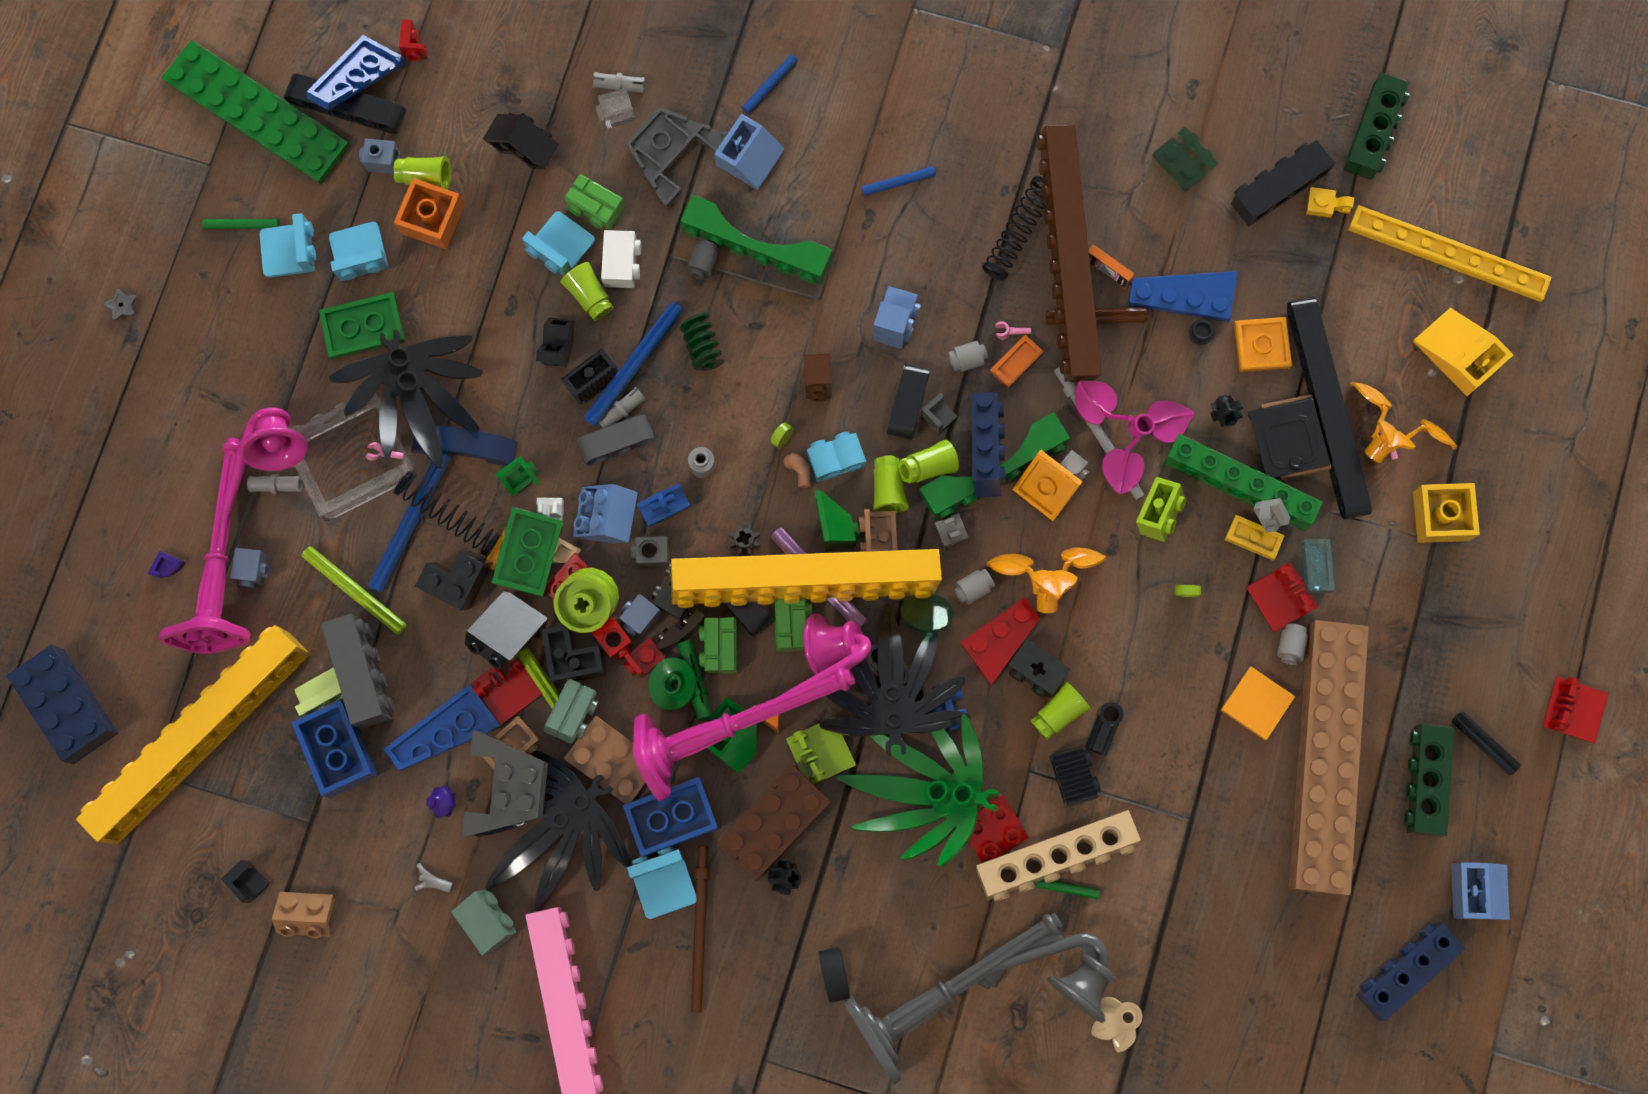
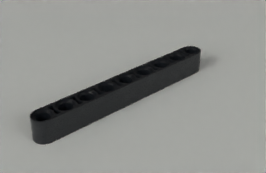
(1324, 386)

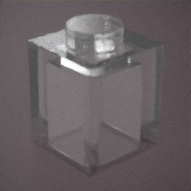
(615, 108)

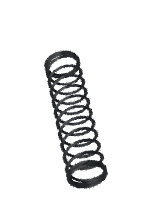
(998, 269)
(405, 483)

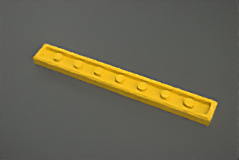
(1450, 253)

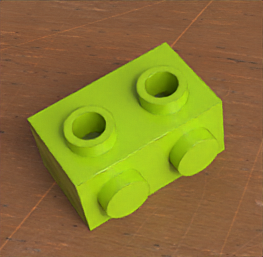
(1161, 509)

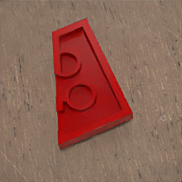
(1000, 638)

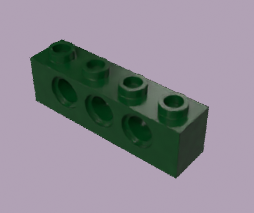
(1387, 90)
(1440, 768)

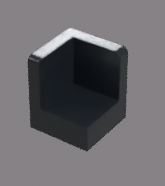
(245, 881)

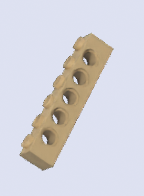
(1119, 825)

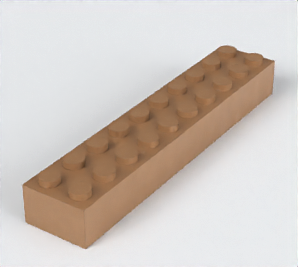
(1329, 758)

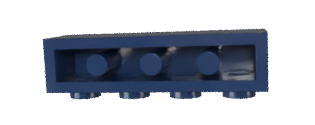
(986, 446)
(1409, 971)

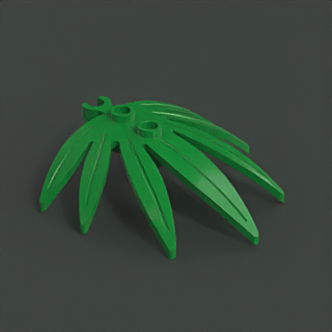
(950, 795)

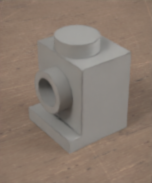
(1075, 465)

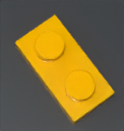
(1254, 538)

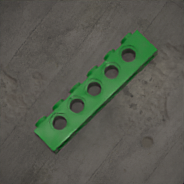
(1240, 480)

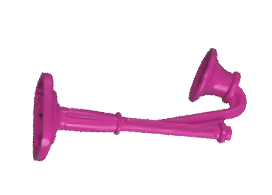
(264, 446)
(830, 654)

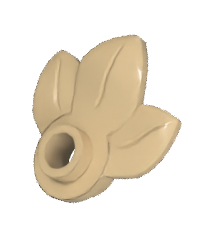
(1116, 1027)

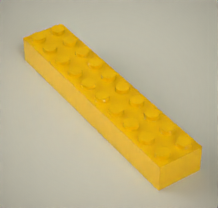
(804, 576)
(192, 736)

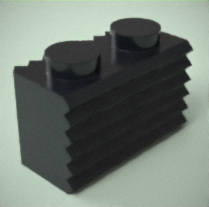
(590, 376)
(1074, 776)

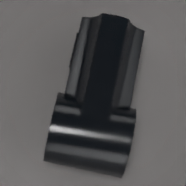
(1102, 730)

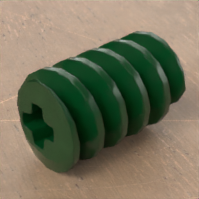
(699, 342)

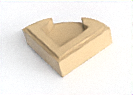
(564, 551)

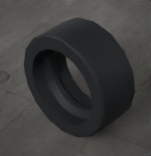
(834, 974)

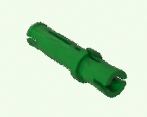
(699, 699)

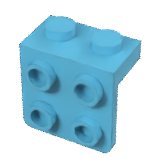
(559, 243)
(288, 248)
(357, 251)
(662, 882)

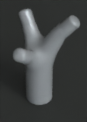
(431, 881)

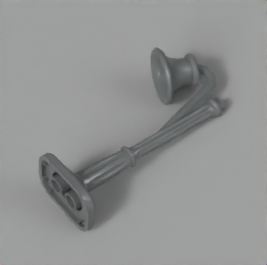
(1081, 987)

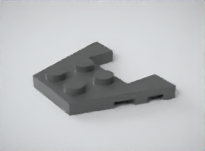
(662, 142)
(516, 788)

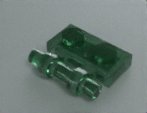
(1180, 164)

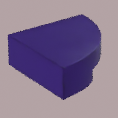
(165, 566)

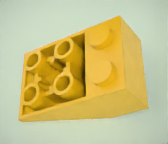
(1462, 350)

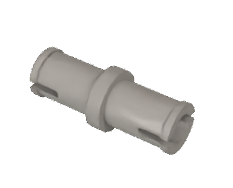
(618, 82)
(622, 408)
(274, 484)

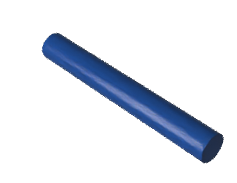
(769, 84)
(898, 181)

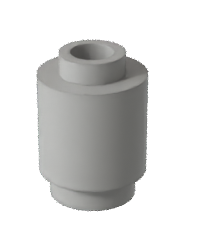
(967, 356)
(704, 469)
(974, 586)
(1293, 644)

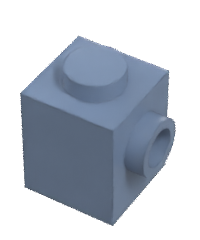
(379, 155)
(249, 568)
(639, 616)

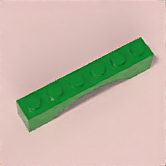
(802, 259)
(948, 492)

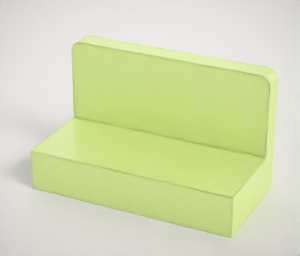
(318, 693)

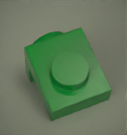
(518, 475)

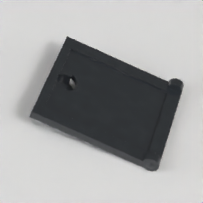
(1289, 438)

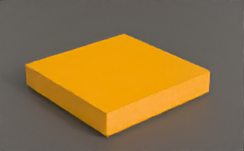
(1262, 344)
(1047, 485)
(1257, 703)

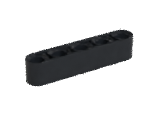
(359, 108)

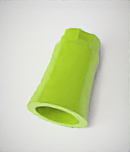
(429, 170)
(587, 291)
(929, 463)
(888, 486)
(1060, 711)

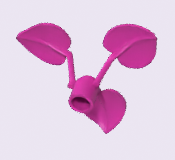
(1163, 418)

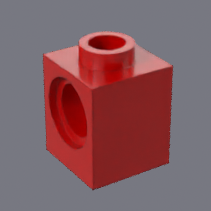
(609, 629)

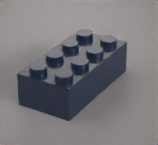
(62, 704)

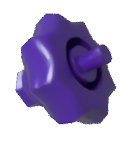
(441, 801)

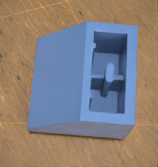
(748, 152)
(605, 513)
(1480, 891)

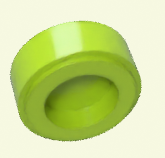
(782, 435)
(1187, 591)

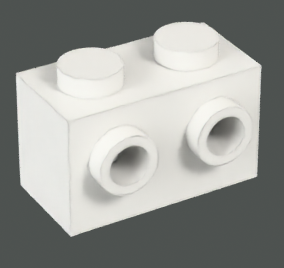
(619, 259)

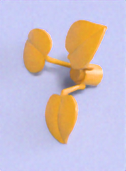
(1390, 438)
(1047, 584)

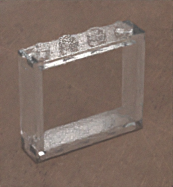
(363, 493)

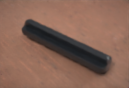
(1486, 743)

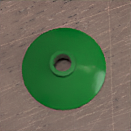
(663, 682)

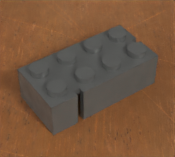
(358, 671)

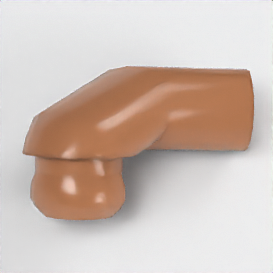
(801, 467)

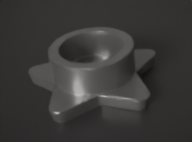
(127, 308)

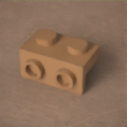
(879, 531)
(518, 736)
(303, 914)

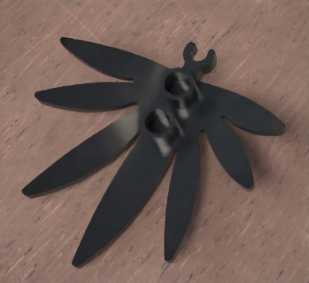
(404, 376)
(893, 705)
(568, 813)

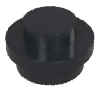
(1201, 332)

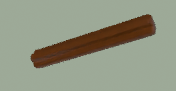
(1110, 315)

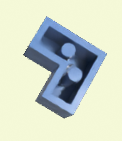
(894, 318)

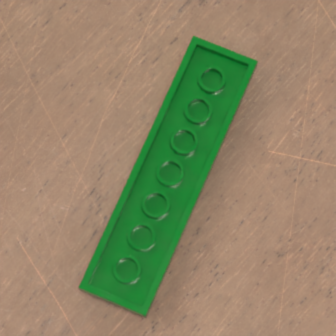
(255, 112)

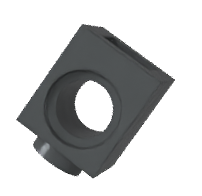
(662, 557)

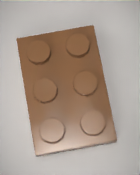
(607, 754)

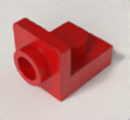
(409, 42)
(643, 658)

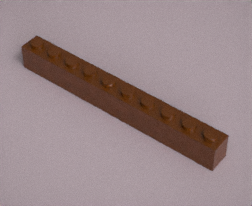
(1069, 253)

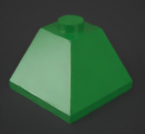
(835, 524)
(734, 751)

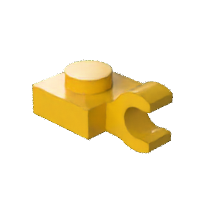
(1323, 202)

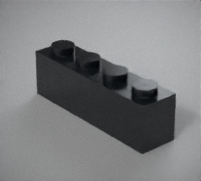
(1282, 183)

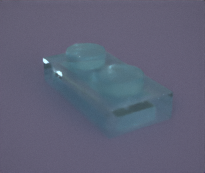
(1318, 565)

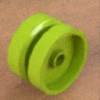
(585, 585)

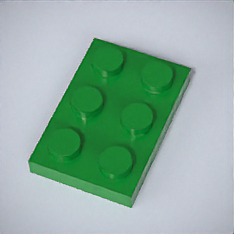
(358, 325)
(527, 551)

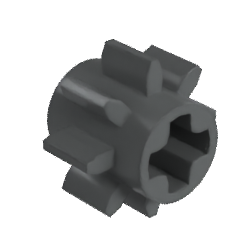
(747, 532)

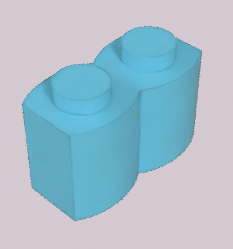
(836, 456)

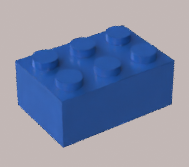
(334, 750)
(673, 820)

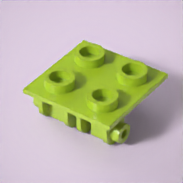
(820, 753)

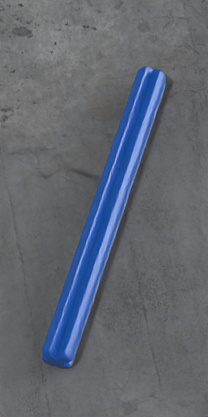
(633, 364)
(406, 527)

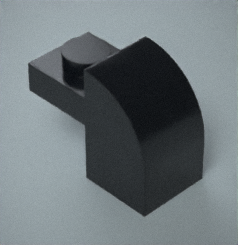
(556, 342)

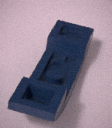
(479, 445)

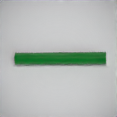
(240, 223)
(1069, 888)

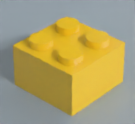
(1446, 513)

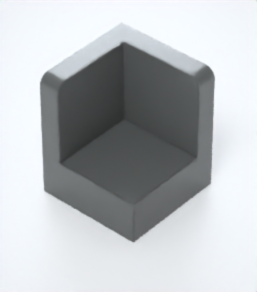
(938, 414)

